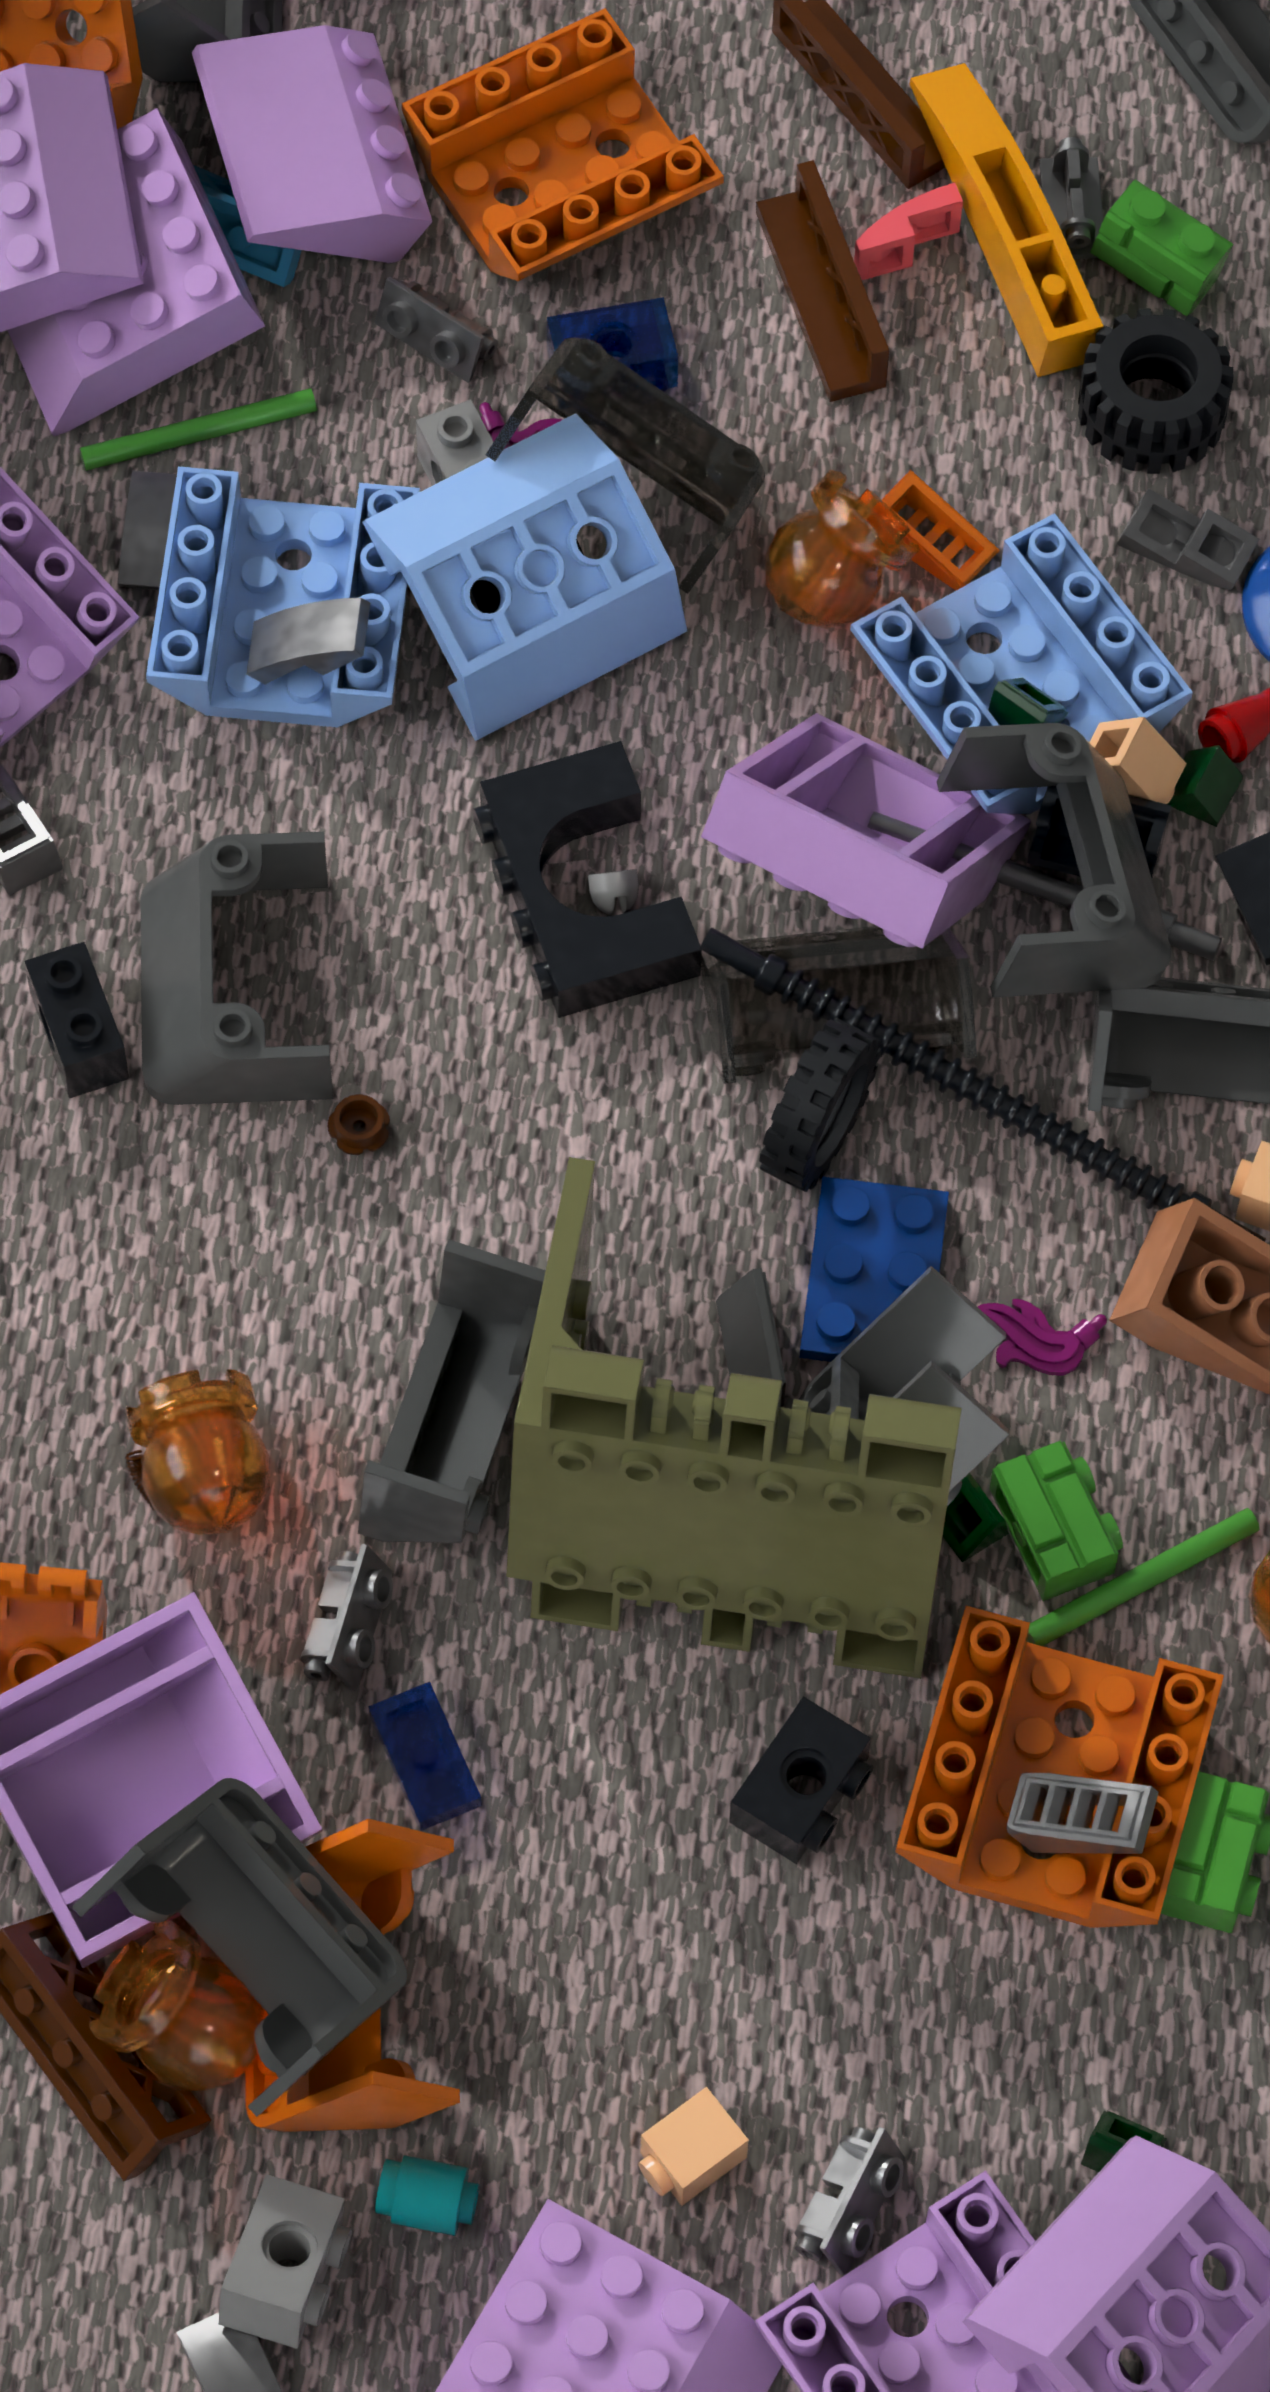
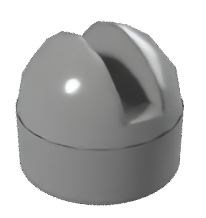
(619, 884)

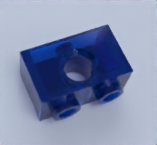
(631, 331)

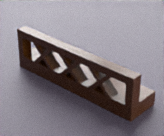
(858, 87)
(818, 279)
(98, 2086)

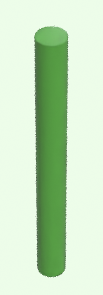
(198, 429)
(1143, 1577)

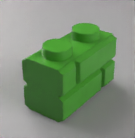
(1161, 247)
(1055, 1519)
(1216, 1853)

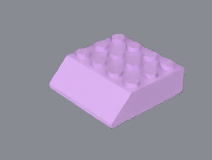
(61, 194)
(143, 335)
(805, 818)
(120, 1747)
(605, 2318)

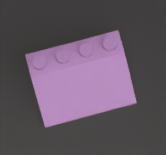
(314, 142)

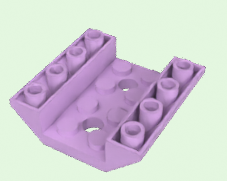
(53, 611)
(946, 2267)
(1131, 2276)

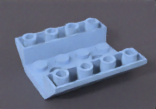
(226, 575)
(558, 610)
(1055, 629)

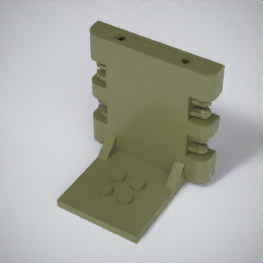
(714, 1495)

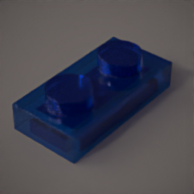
(425, 1756)

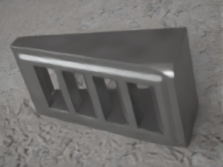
(30, 856)
(1043, 1801)

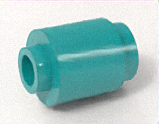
(426, 2194)

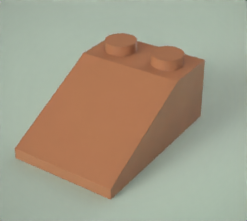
(1202, 1293)

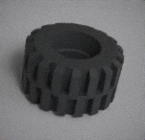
(1146, 428)

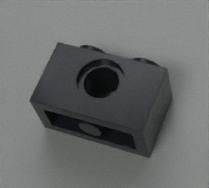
(77, 1019)
(811, 1745)

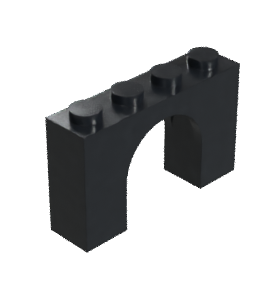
(579, 956)

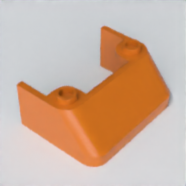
(353, 2083)

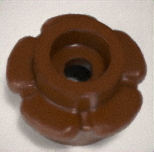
(355, 1110)

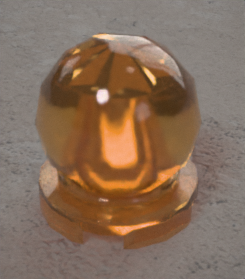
(833, 557)
(201, 1452)
(178, 2011)

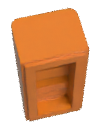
(929, 505)

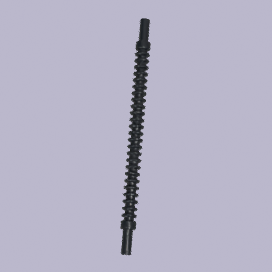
(773, 976)

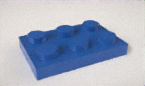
(865, 1255)

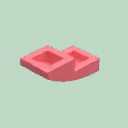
(891, 239)

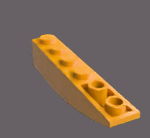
(1010, 220)

